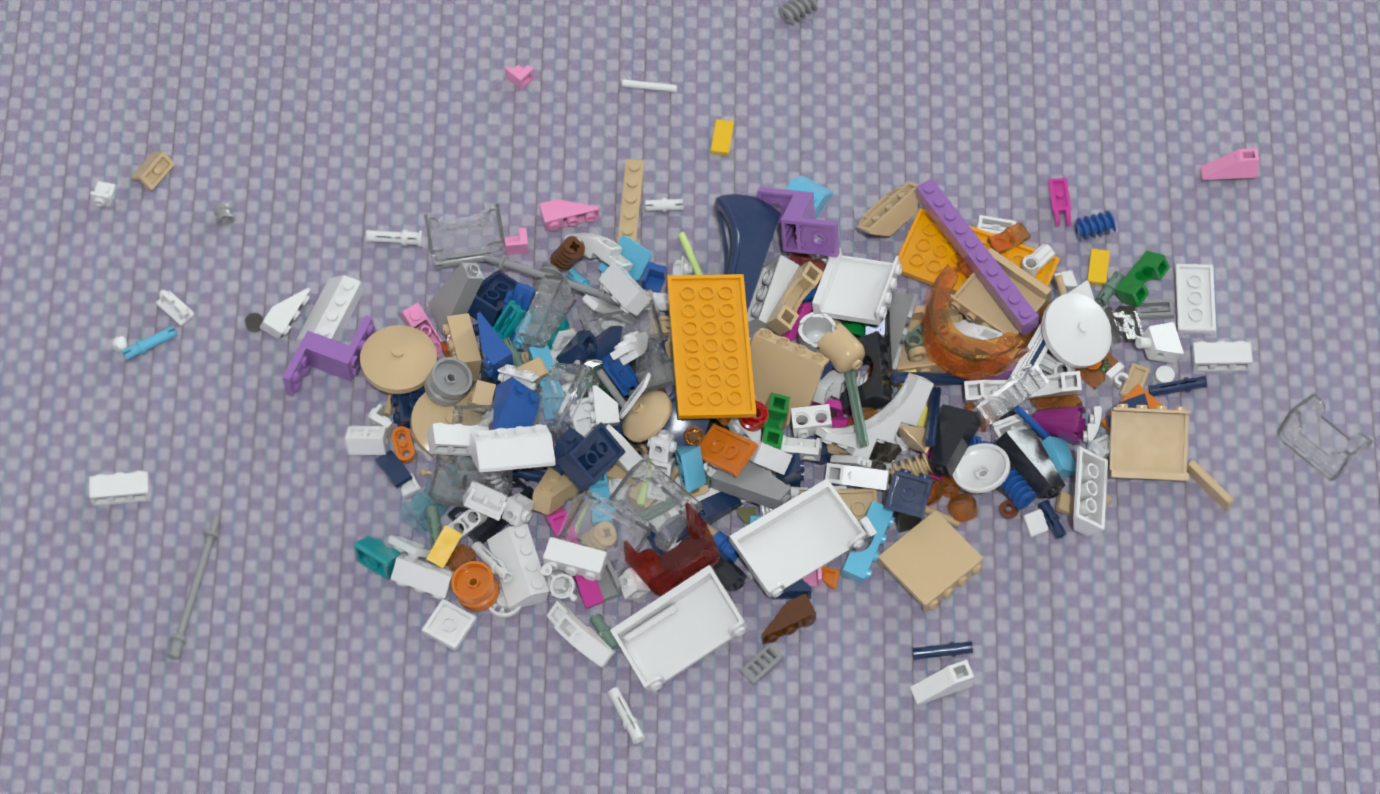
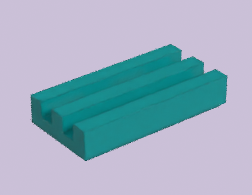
(511, 322)

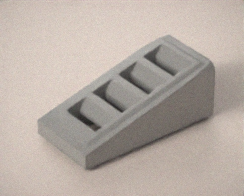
(764, 653)

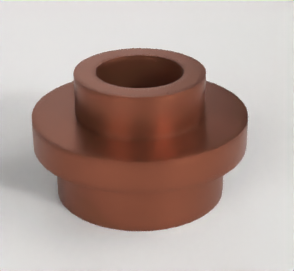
(1009, 514)

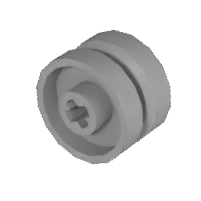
(448, 381)

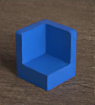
(654, 277)

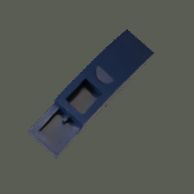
(715, 508)

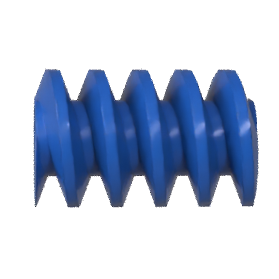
(1094, 224)
(1018, 489)

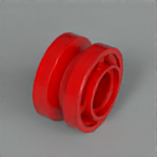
(755, 424)

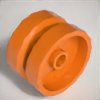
(475, 586)

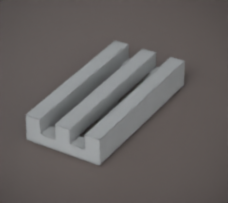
(1155, 312)

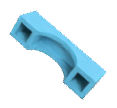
(858, 563)

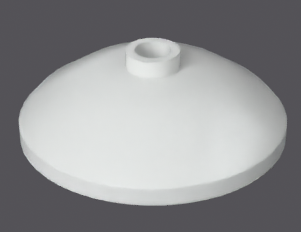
(979, 461)

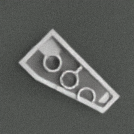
(899, 320)

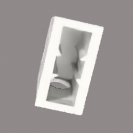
(1161, 343)

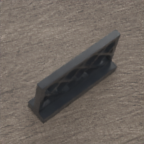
(491, 525)

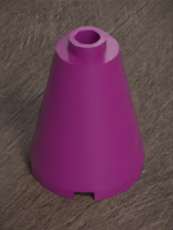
(1062, 422)

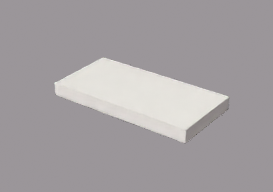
(1195, 299)

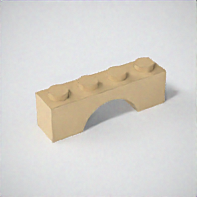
(801, 284)

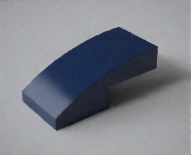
(393, 468)

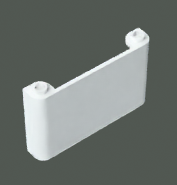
(798, 538)
(700, 626)

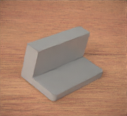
(609, 583)

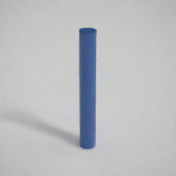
(1031, 422)

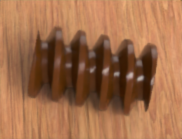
(568, 253)

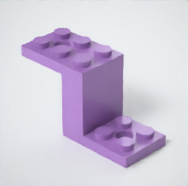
(799, 222)
(327, 356)

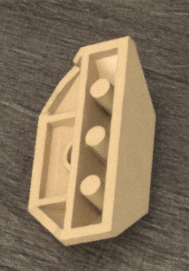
(890, 211)

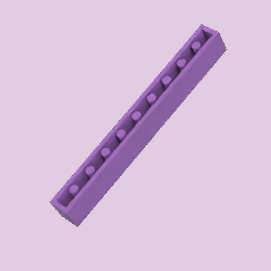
(977, 257)

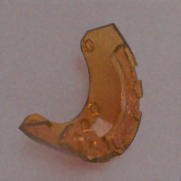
(954, 350)

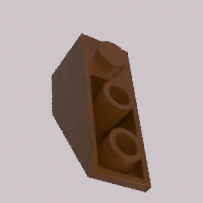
(792, 616)

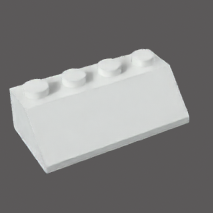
(768, 291)
(333, 308)
(512, 448)
(1090, 492)
(519, 554)

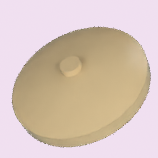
(397, 359)
(426, 413)

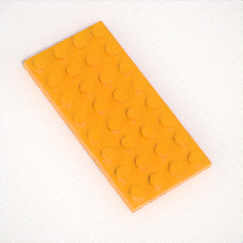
(929, 251)
(711, 346)

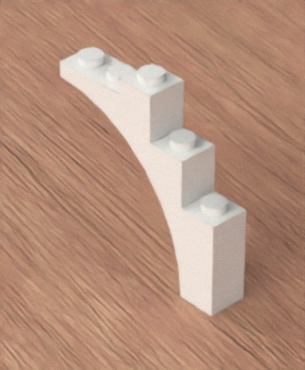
(883, 426)

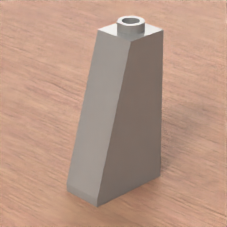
(457, 293)
(753, 485)

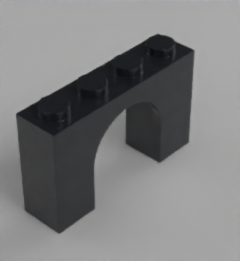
(877, 389)

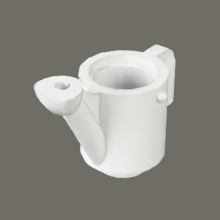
(559, 583)

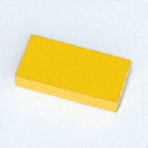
(722, 137)
(1098, 267)
(444, 546)

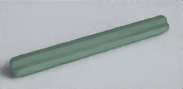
(856, 409)

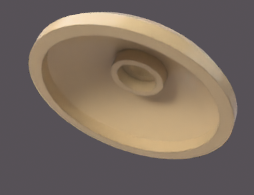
(647, 416)

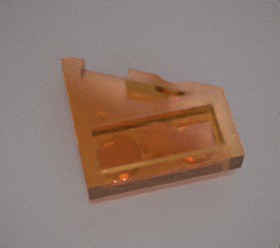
(1056, 402)

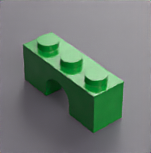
(1149, 267)
(772, 430)

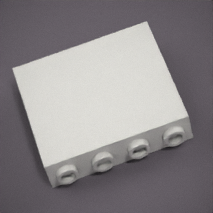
(856, 289)

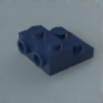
(404, 405)
(909, 493)

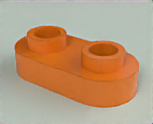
(403, 446)

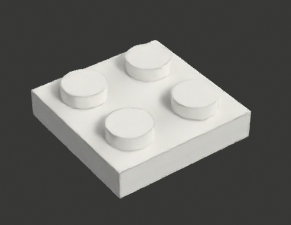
(449, 624)

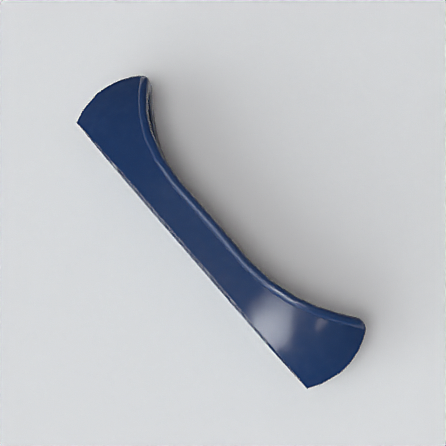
(746, 234)

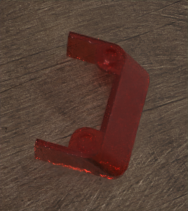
(679, 563)

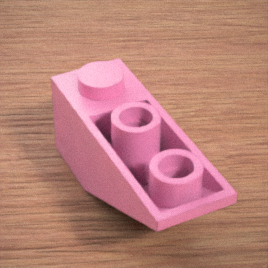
(1237, 164)
(563, 213)
(416, 317)

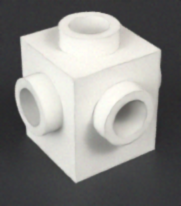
(662, 446)
(518, 510)
(632, 585)

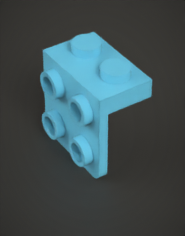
(635, 254)

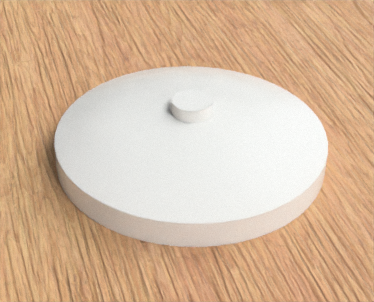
(1076, 330)

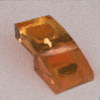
(1009, 239)

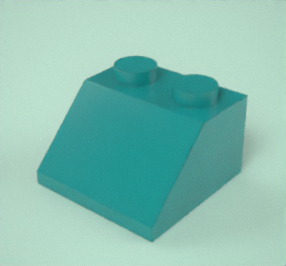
(376, 556)

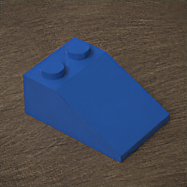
(493, 349)
(514, 405)

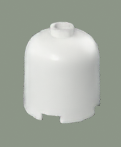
(813, 328)

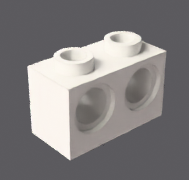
(810, 416)

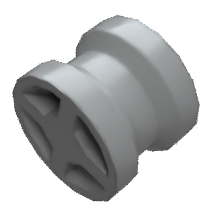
(223, 214)

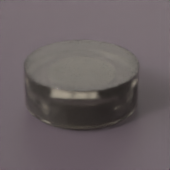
(253, 322)

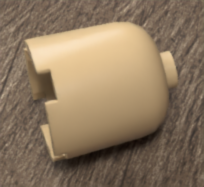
(842, 349)

